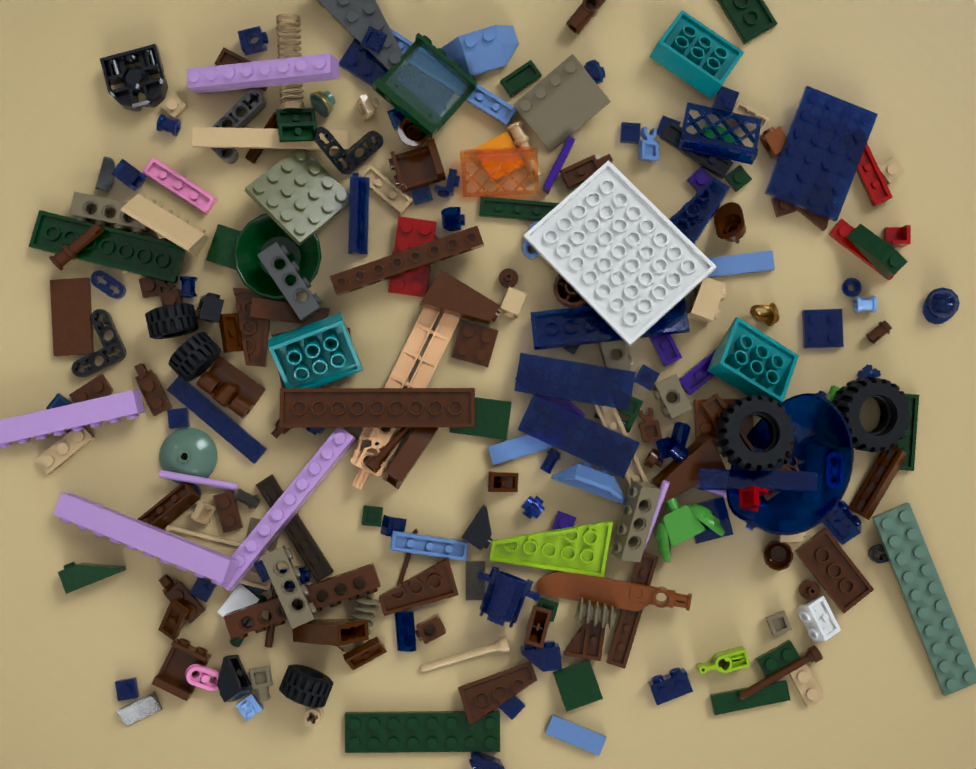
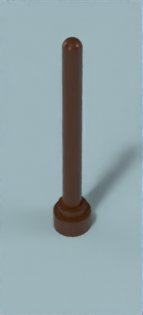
(375, 462)
(812, 655)

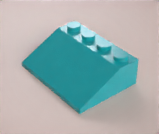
(696, 54)
(315, 353)
(753, 362)

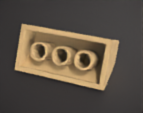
(165, 224)

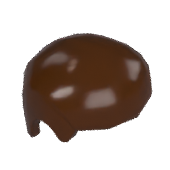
(778, 555)

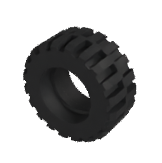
(892, 407)
(779, 428)

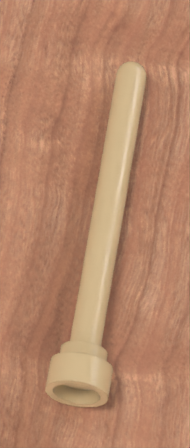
(500, 645)

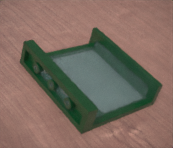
(426, 86)

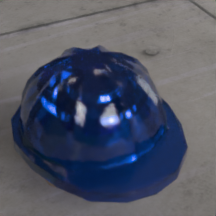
(940, 305)

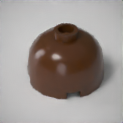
(566, 294)

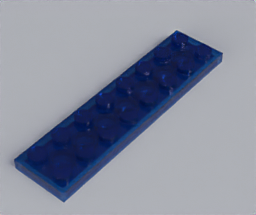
(586, 326)

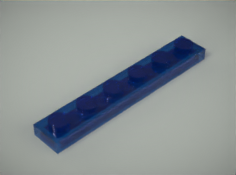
(217, 419)

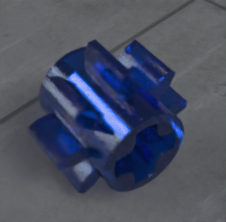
(533, 507)

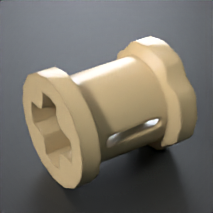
(309, 721)

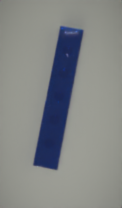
(772, 480)

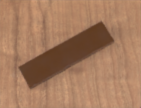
(281, 312)

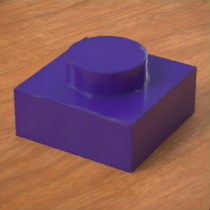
(699, 179)
(563, 521)

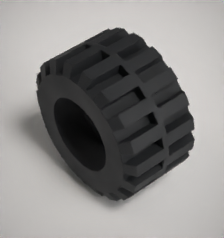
(171, 321)
(194, 356)
(306, 686)

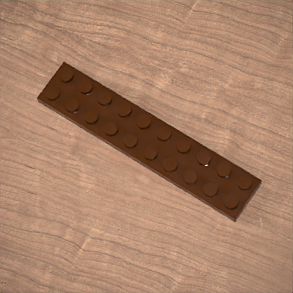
(377, 408)

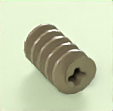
(365, 610)
(596, 613)

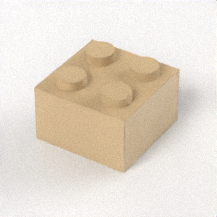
(705, 300)

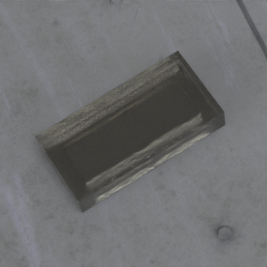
(474, 587)

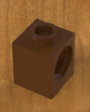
(434, 621)

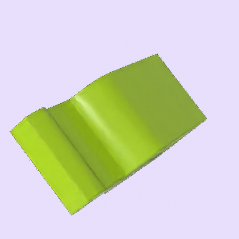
(735, 659)

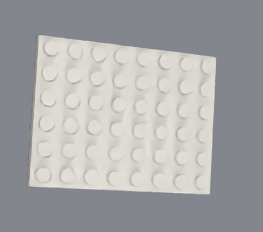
(619, 252)

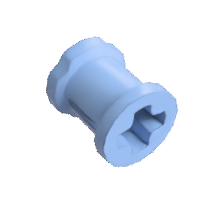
(865, 304)

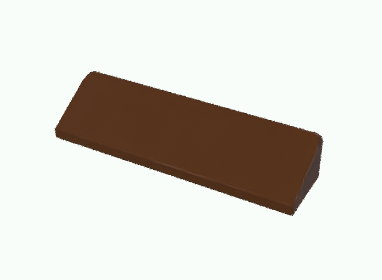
(877, 482)
(171, 506)

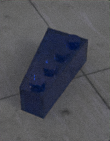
(699, 211)

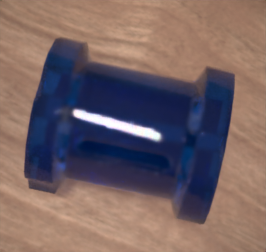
(168, 125)
(188, 287)

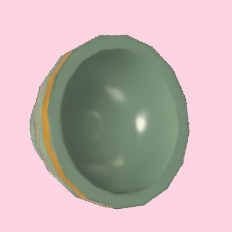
(322, 102)

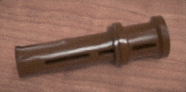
(69, 251)

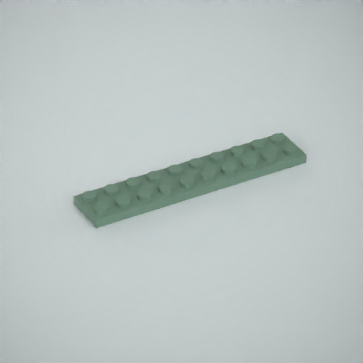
(925, 598)

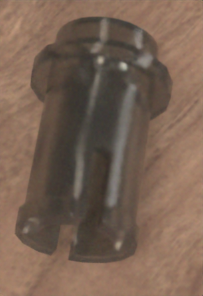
(247, 499)

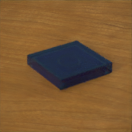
(719, 510)

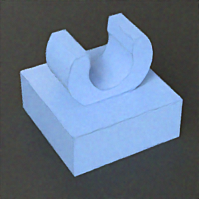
(249, 706)

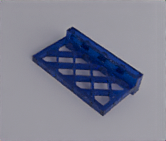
(720, 148)
(359, 214)

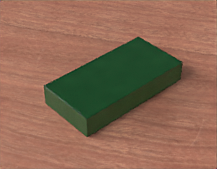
(520, 78)

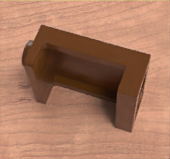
(417, 167)
(172, 674)

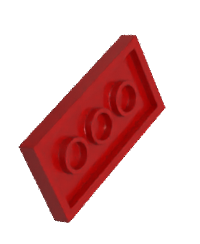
(409, 234)

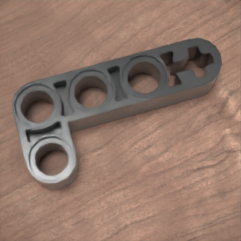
(240, 122)

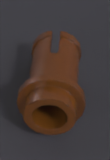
(878, 332)

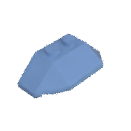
(483, 49)
(591, 480)

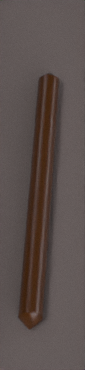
(405, 564)

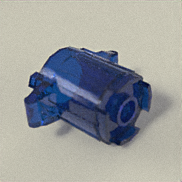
(504, 596)

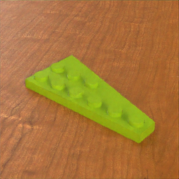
(569, 549)

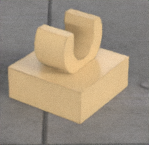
(367, 107)
(202, 512)

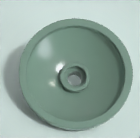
(197, 445)

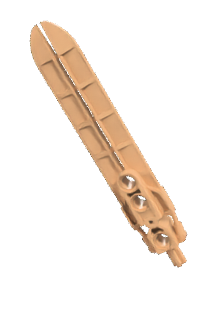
(399, 377)

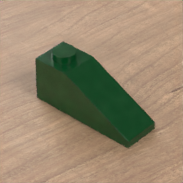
(877, 251)
(84, 574)

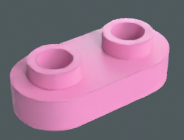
(203, 676)

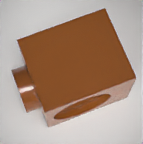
(773, 141)

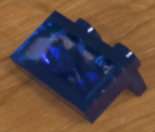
(843, 523)
(670, 686)

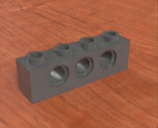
(270, 258)

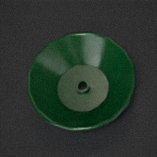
(260, 235)

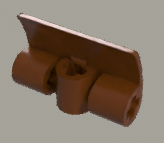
(231, 387)

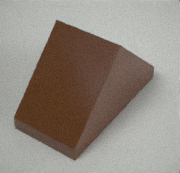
(502, 482)
(537, 627)

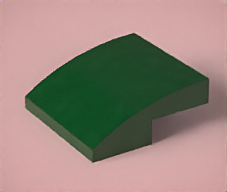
(296, 124)
(223, 246)
(577, 685)

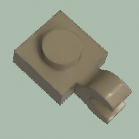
(260, 679)

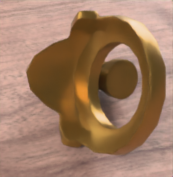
(770, 318)

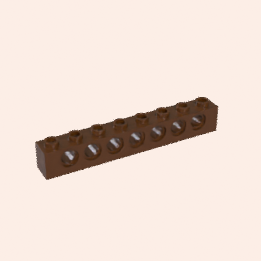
(407, 261)
(238, 629)

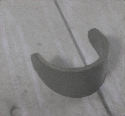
(105, 178)

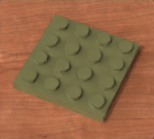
(299, 195)

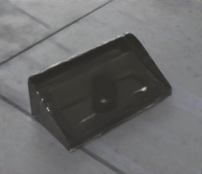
(139, 709)

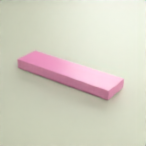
(179, 185)

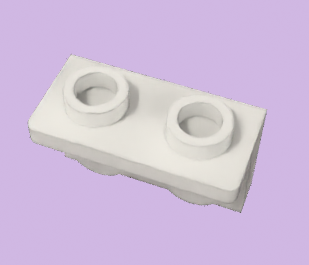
(818, 619)

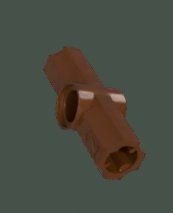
(583, 15)

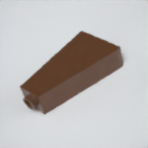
(458, 299)
(408, 455)
(685, 474)
(332, 631)

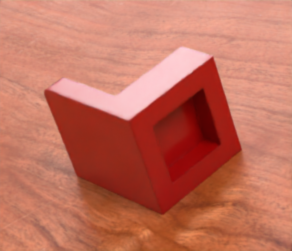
(898, 236)
(749, 498)

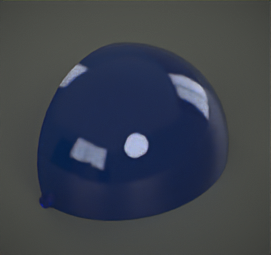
(821, 446)

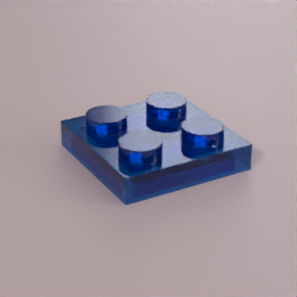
(822, 328)

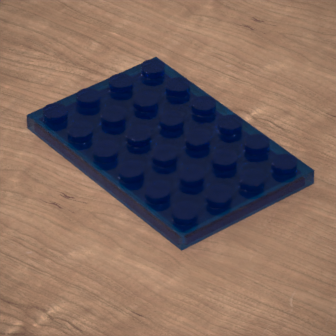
(821, 153)

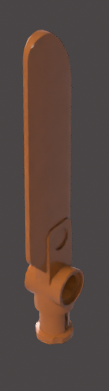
(609, 591)

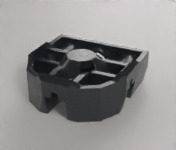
(116, 73)

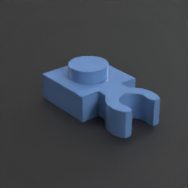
(648, 148)

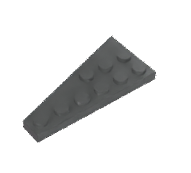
(356, 17)

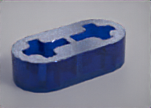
(105, 287)

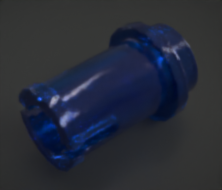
(550, 460)

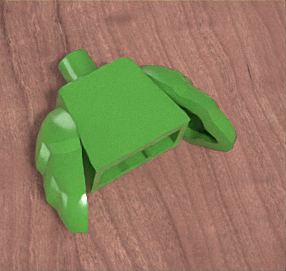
(683, 524)

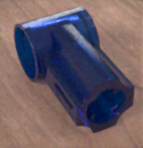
(676, 445)

